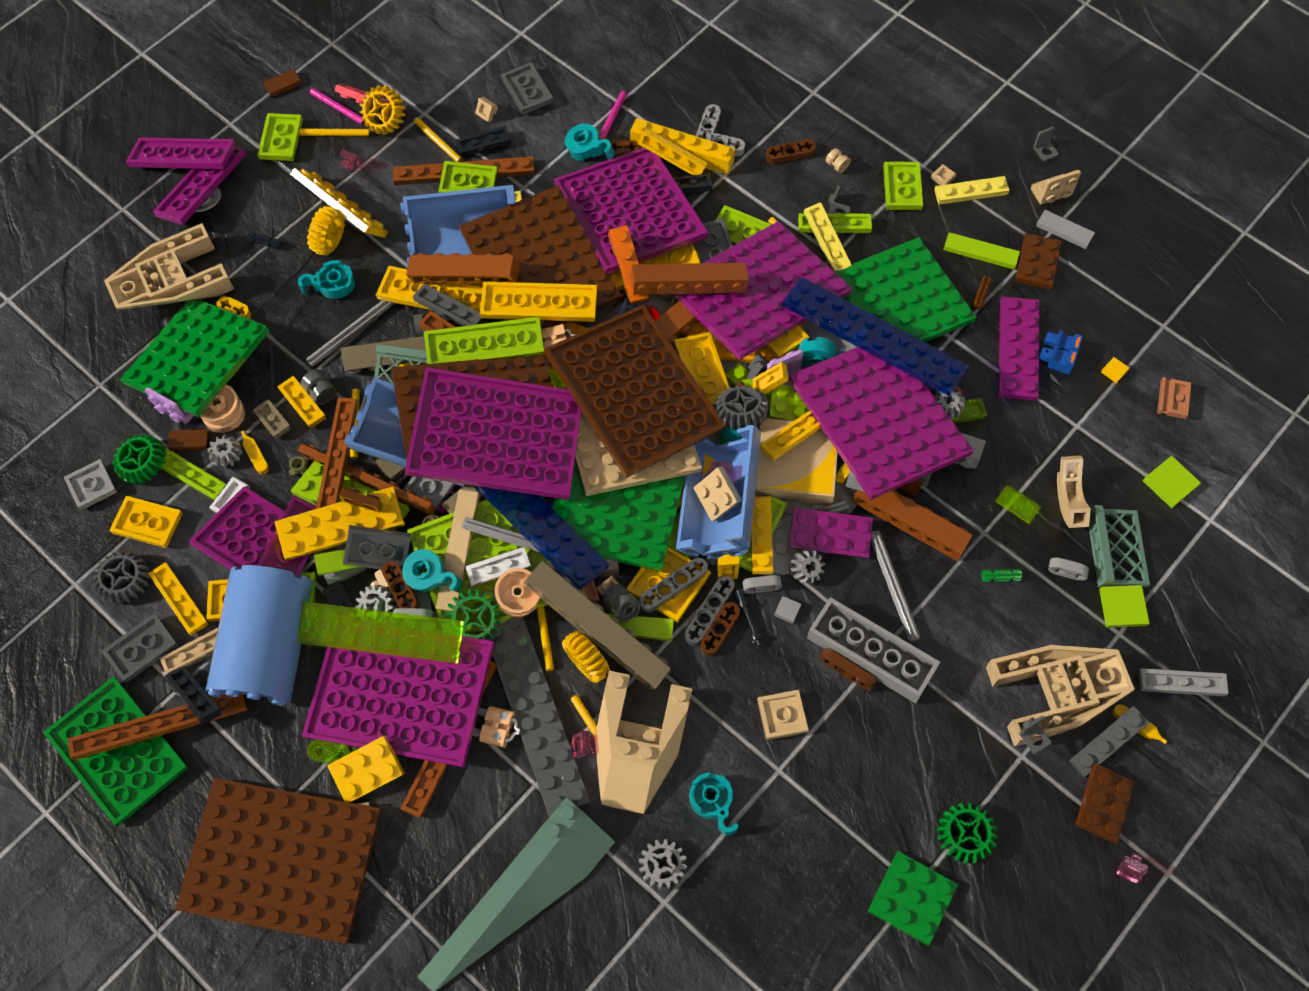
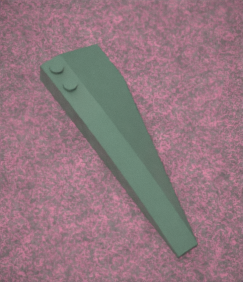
(542, 872)

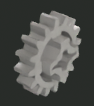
(380, 603)
(667, 855)

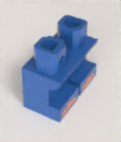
(1063, 353)

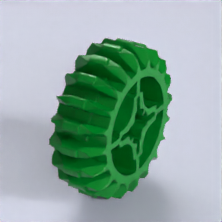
(139, 458)
(486, 604)
(973, 838)

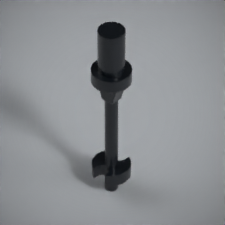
(743, 605)

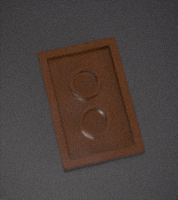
(1038, 261)
(1104, 803)

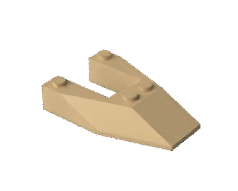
(158, 277)
(1074, 680)
(632, 755)

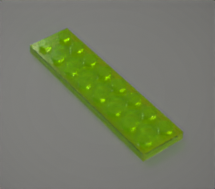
(380, 632)

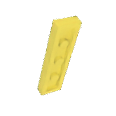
(971, 190)
(827, 237)

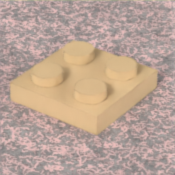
(717, 493)
(782, 714)

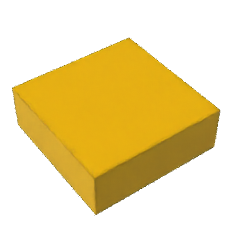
(1115, 370)

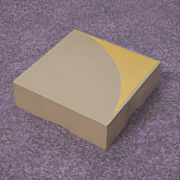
(800, 474)

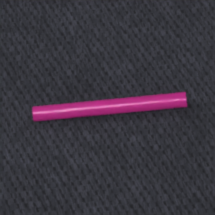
(337, 106)
(612, 115)

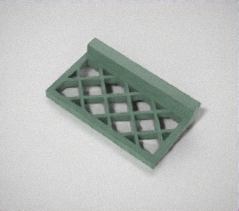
(397, 353)
(1102, 552)

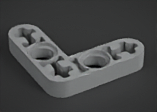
(712, 136)

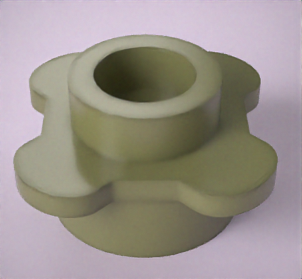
(294, 462)

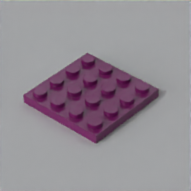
(239, 530)

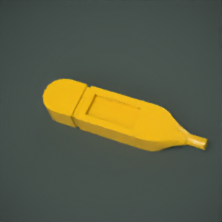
(255, 454)
(1148, 731)

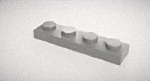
(1183, 682)

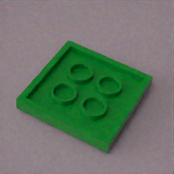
(912, 898)

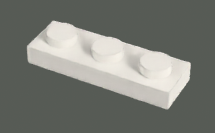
(494, 567)

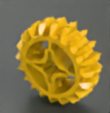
(374, 105)
(325, 231)
(586, 656)

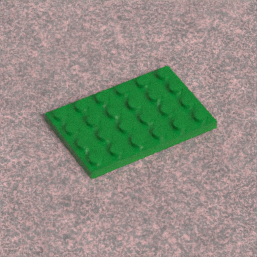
(120, 777)

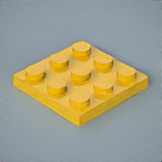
(648, 578)

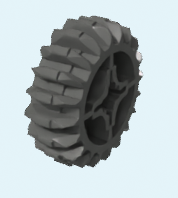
(742, 407)
(123, 583)

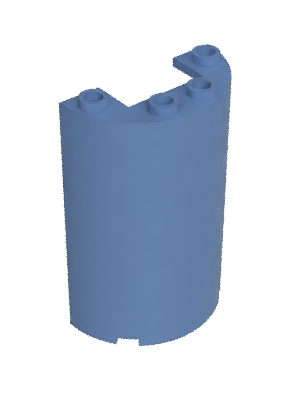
(436, 217)
(379, 426)
(733, 530)
(259, 634)

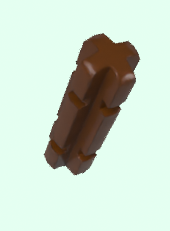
(982, 292)

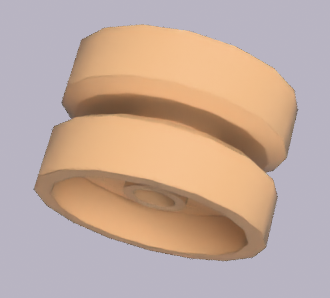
(224, 411)
(513, 604)

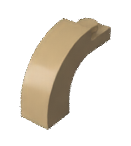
(1070, 494)

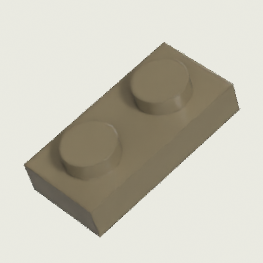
(272, 419)

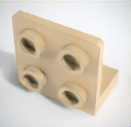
(1055, 187)

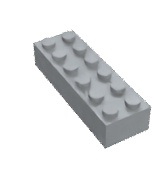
(873, 649)

